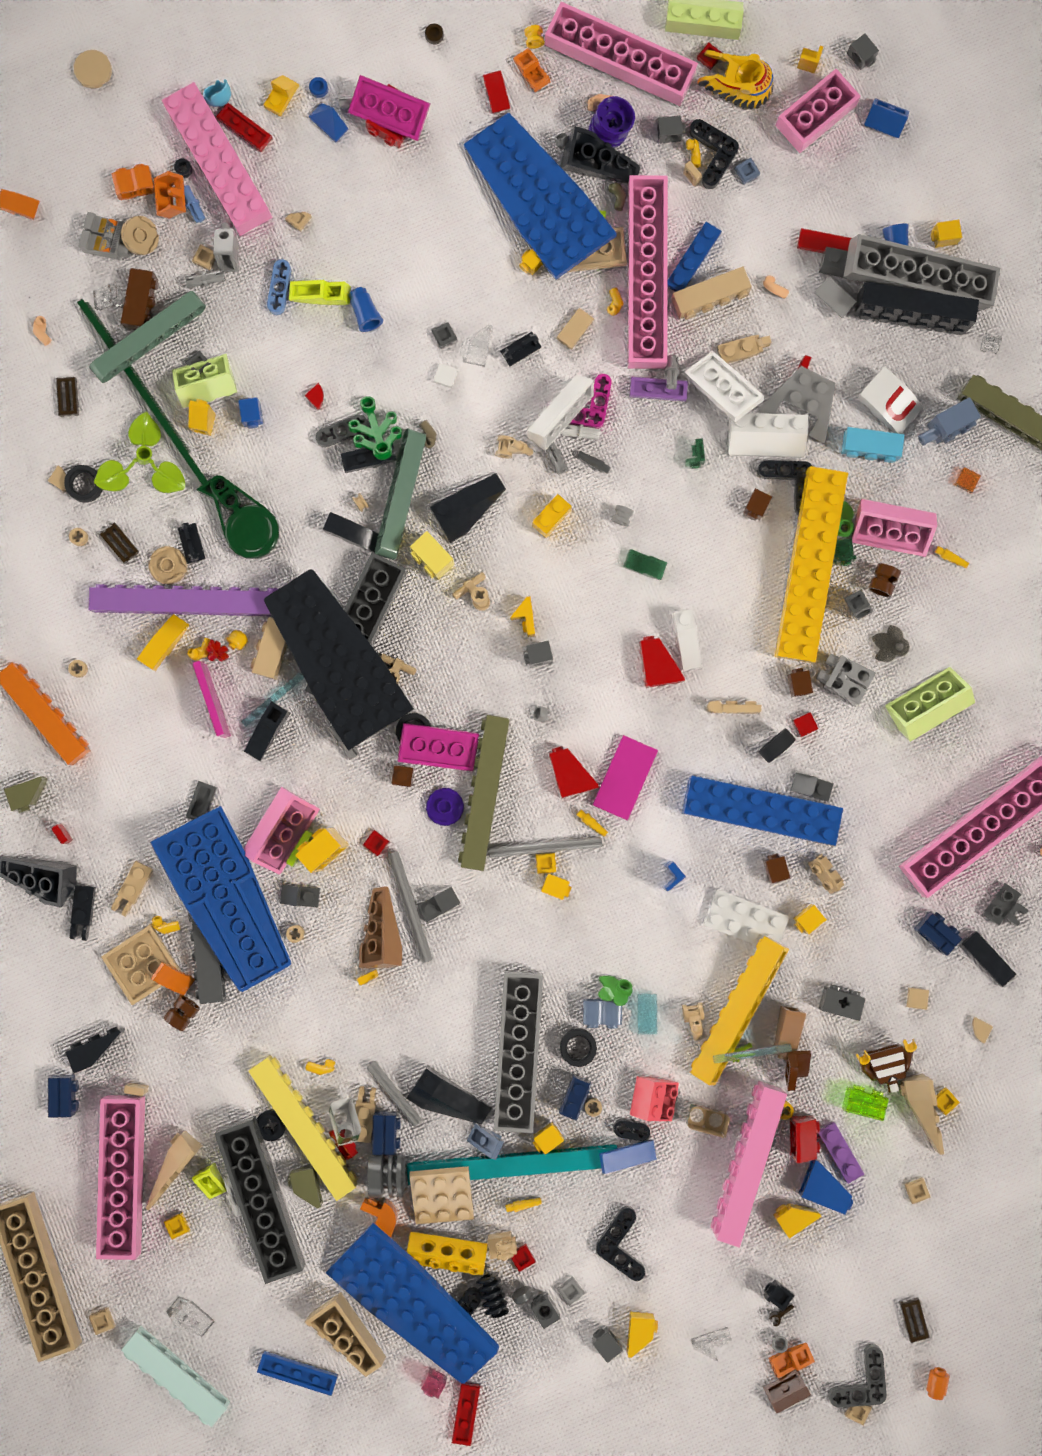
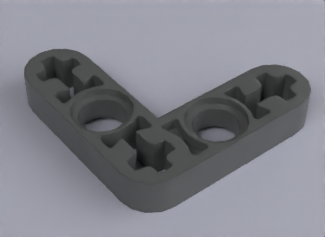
(330, 441)
(866, 1389)

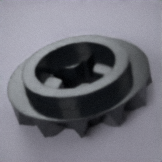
(267, 1132)

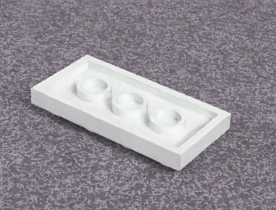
(724, 386)
(744, 918)

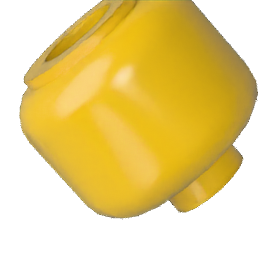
(237, 640)

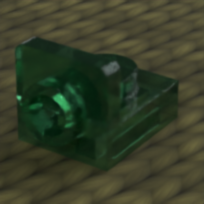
(698, 451)
(844, 552)

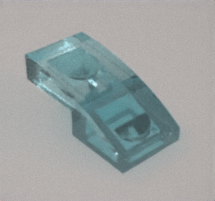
(647, 1014)

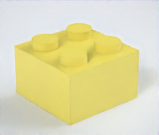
(432, 556)

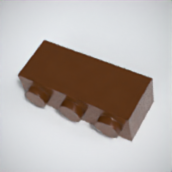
(139, 298)

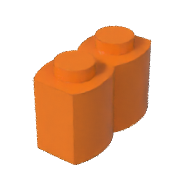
(133, 182)

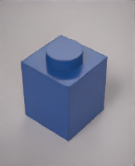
(251, 412)

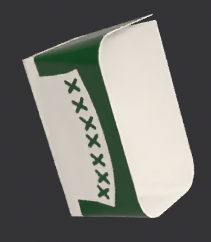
(349, 1110)

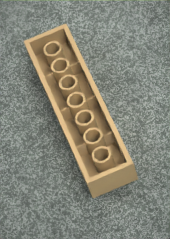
(37, 1278)

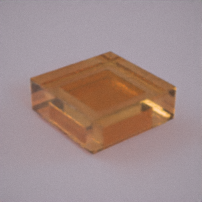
(967, 480)

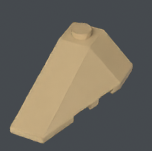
(921, 1098)
(177, 1158)

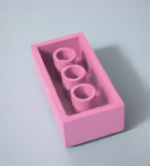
(817, 110)

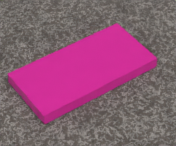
(389, 107)
(211, 699)
(438, 747)
(625, 777)

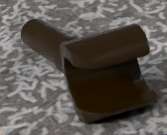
(780, 1314)

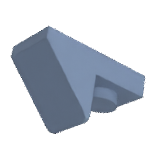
(485, 1141)

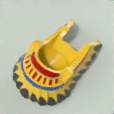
(746, 80)

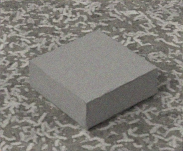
(570, 1291)

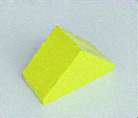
(210, 1181)

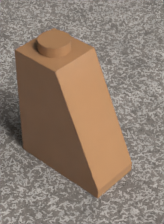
(789, 1028)

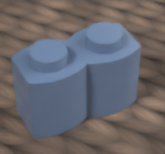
(601, 1012)

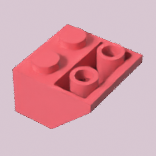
(654, 1099)

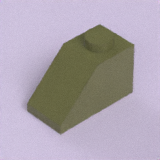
(25, 794)
(306, 1185)

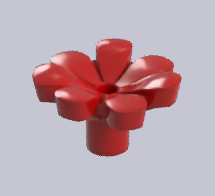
(216, 651)

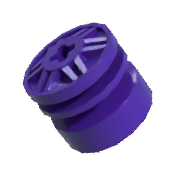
(613, 120)

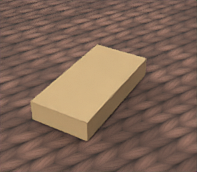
(575, 328)

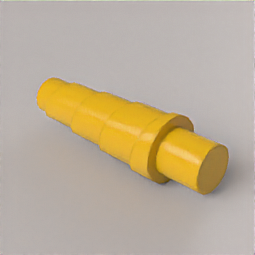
(951, 557)
(591, 822)
(522, 1204)

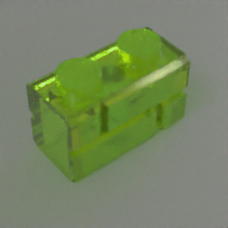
(865, 1103)

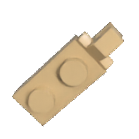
(743, 348)

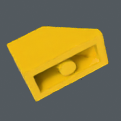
(795, 1218)
(640, 1331)

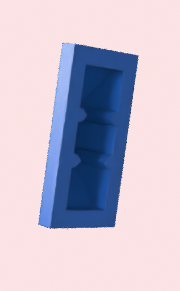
(329, 121)

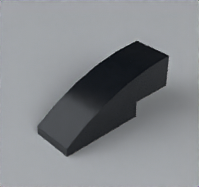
(351, 532)

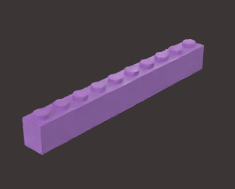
(179, 600)

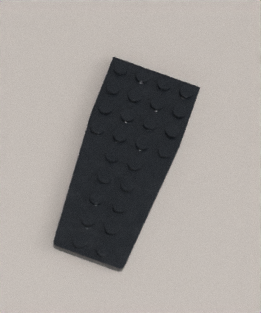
(336, 660)

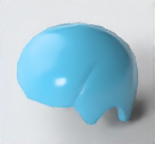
(217, 94)

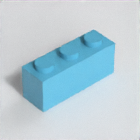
(872, 444)

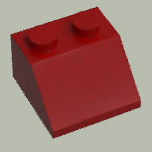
(804, 1138)

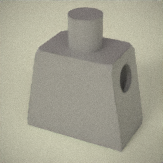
(226, 248)

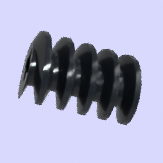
(493, 1295)

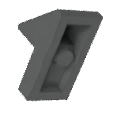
(812, 787)
(300, 895)
(439, 904)

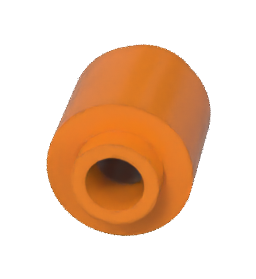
(937, 1383)

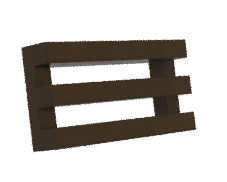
(68, 412)
(110, 531)
(909, 1304)

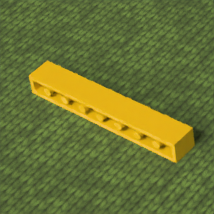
(740, 1009)

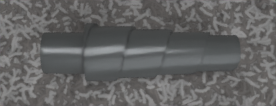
(594, 462)

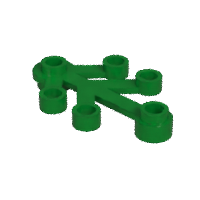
(375, 431)

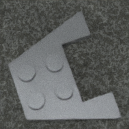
(808, 392)

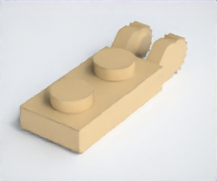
(732, 708)
(132, 886)
(365, 1114)

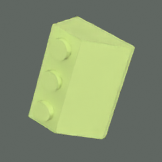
(212, 383)

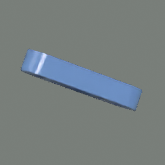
(286, 275)

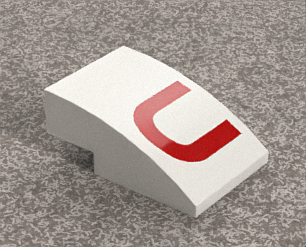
(890, 401)

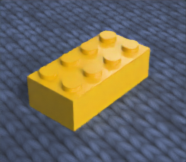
(321, 849)

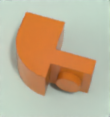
(385, 1213)

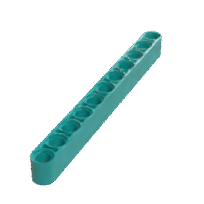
(520, 1163)

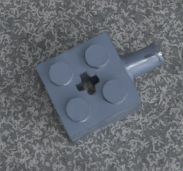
(951, 423)

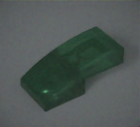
(645, 565)

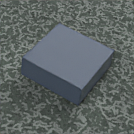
(747, 171)

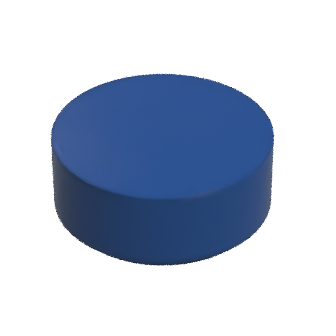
(318, 87)

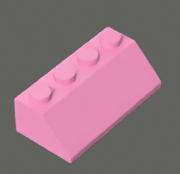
(894, 527)
(280, 830)

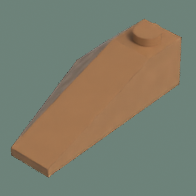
(382, 939)

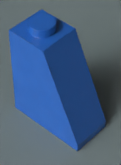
(824, 1189)

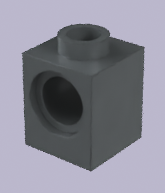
(863, 52)
(670, 129)
(858, 604)
(548, 1318)
(606, 1344)

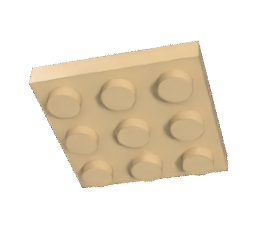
(136, 962)
(442, 1195)

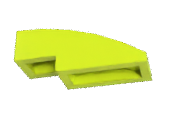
(320, 292)

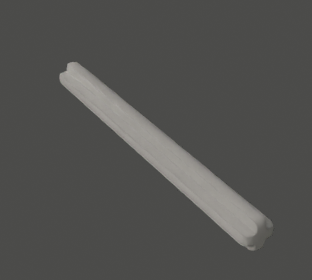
(543, 847)
(410, 907)

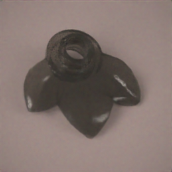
(887, 644)

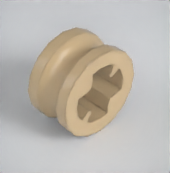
(360, 502)
(73, 533)
(73, 664)
(290, 936)
(587, 1108)

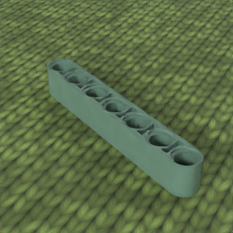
(147, 337)
(400, 494)

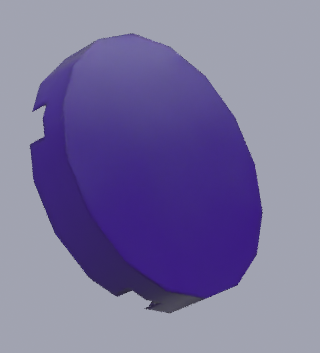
(445, 806)

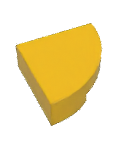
(367, 977)

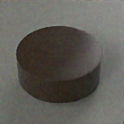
(434, 34)

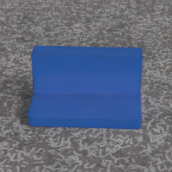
(886, 118)
(676, 873)

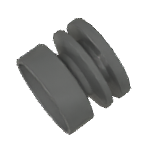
(385, 1176)

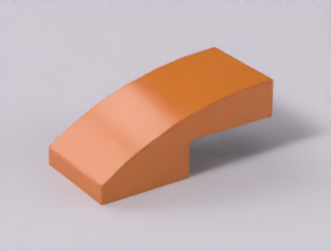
(531, 70)
(18, 203)
(172, 978)
(793, 1358)

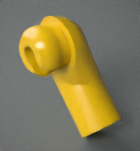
(693, 145)
(617, 302)
(200, 652)
(163, 927)

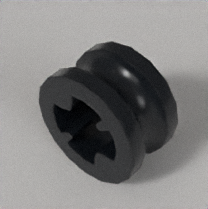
(180, 162)

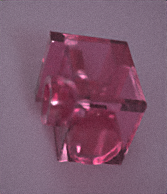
(433, 1383)

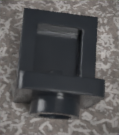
(778, 1294)

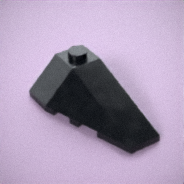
(593, 157)
(464, 508)
(44, 879)
(443, 1096)

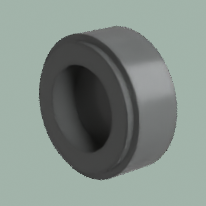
(522, 1295)

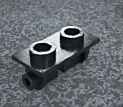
(521, 348)
(191, 542)

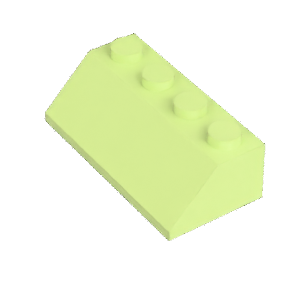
(705, 18)
(930, 703)

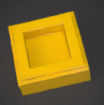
(546, 863)
(946, 1101)
(177, 1225)

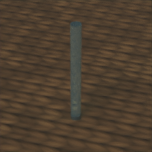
(275, 697)
(752, 1053)

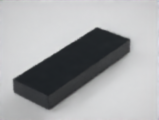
(988, 959)

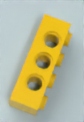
(447, 1253)

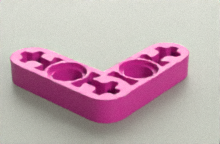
(594, 409)

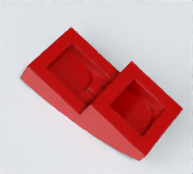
(496, 91)

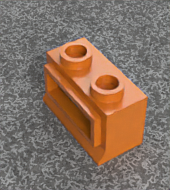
(165, 192)

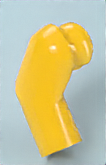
(321, 1069)

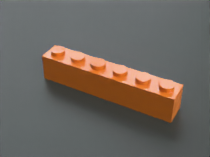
(43, 714)

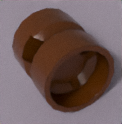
(885, 578)
(176, 1017)

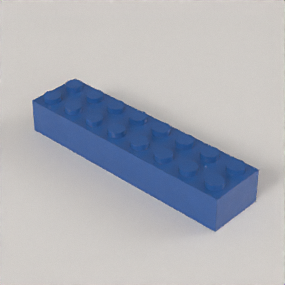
(762, 810)

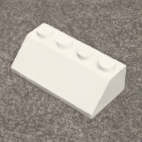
(561, 411)
(768, 435)

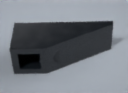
(266, 730)
(86, 1055)

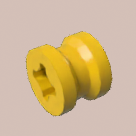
(534, 36)

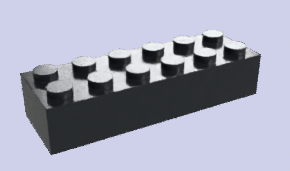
(916, 308)

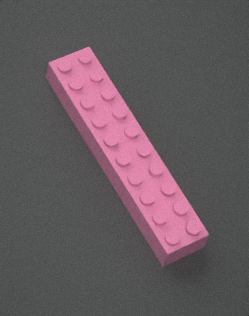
(647, 271)
(976, 831)

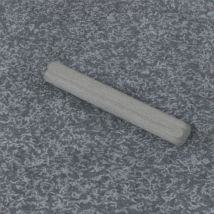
(394, 1093)

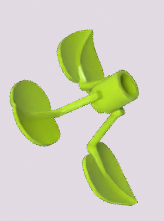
(141, 432)

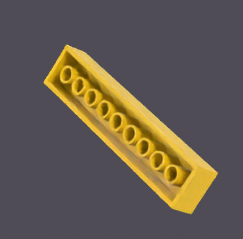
(811, 564)

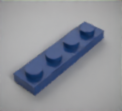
(693, 257)
(297, 1373)

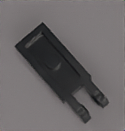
(363, 459)
(82, 910)

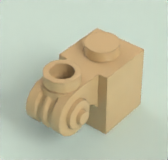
(502, 1245)

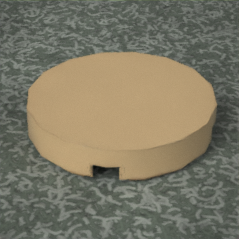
(92, 69)
(139, 235)
(168, 565)

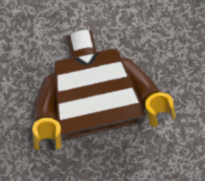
(888, 1063)

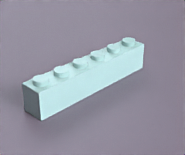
(175, 1376)

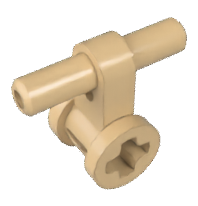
(509, 446)
(478, 594)
(397, 665)
(694, 1015)

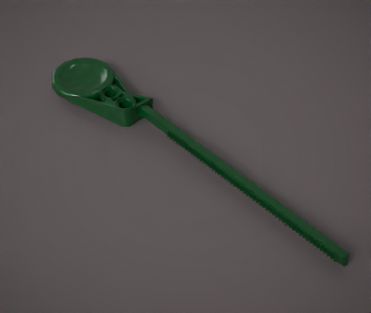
(249, 529)

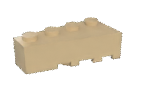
(346, 1332)

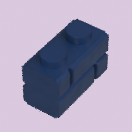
(937, 933)
(62, 1096)
(575, 1097)
(385, 1133)

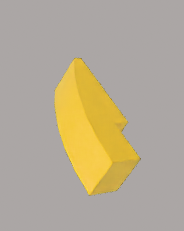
(163, 642)

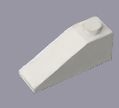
(687, 639)

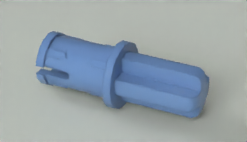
(192, 205)

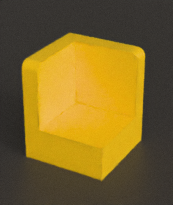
(809, 59)

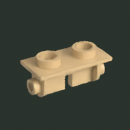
(831, 881)

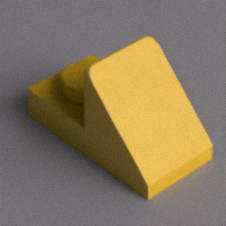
(280, 95)
(525, 612)

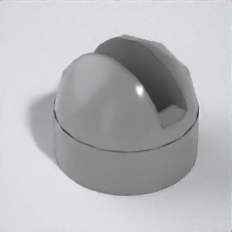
(561, 140)
(541, 713)
(780, 1339)

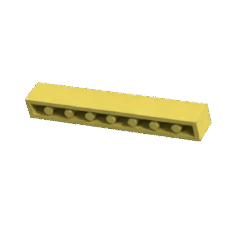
(303, 1127)

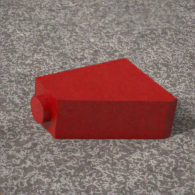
(658, 664)
(570, 774)

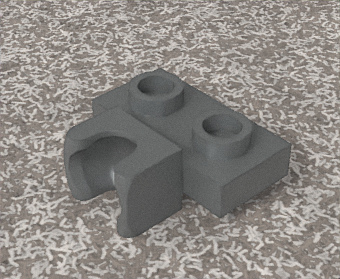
(1005, 906)

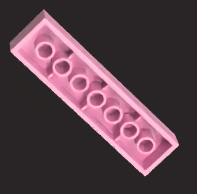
(620, 53)
(217, 158)
(748, 1164)
(120, 1177)

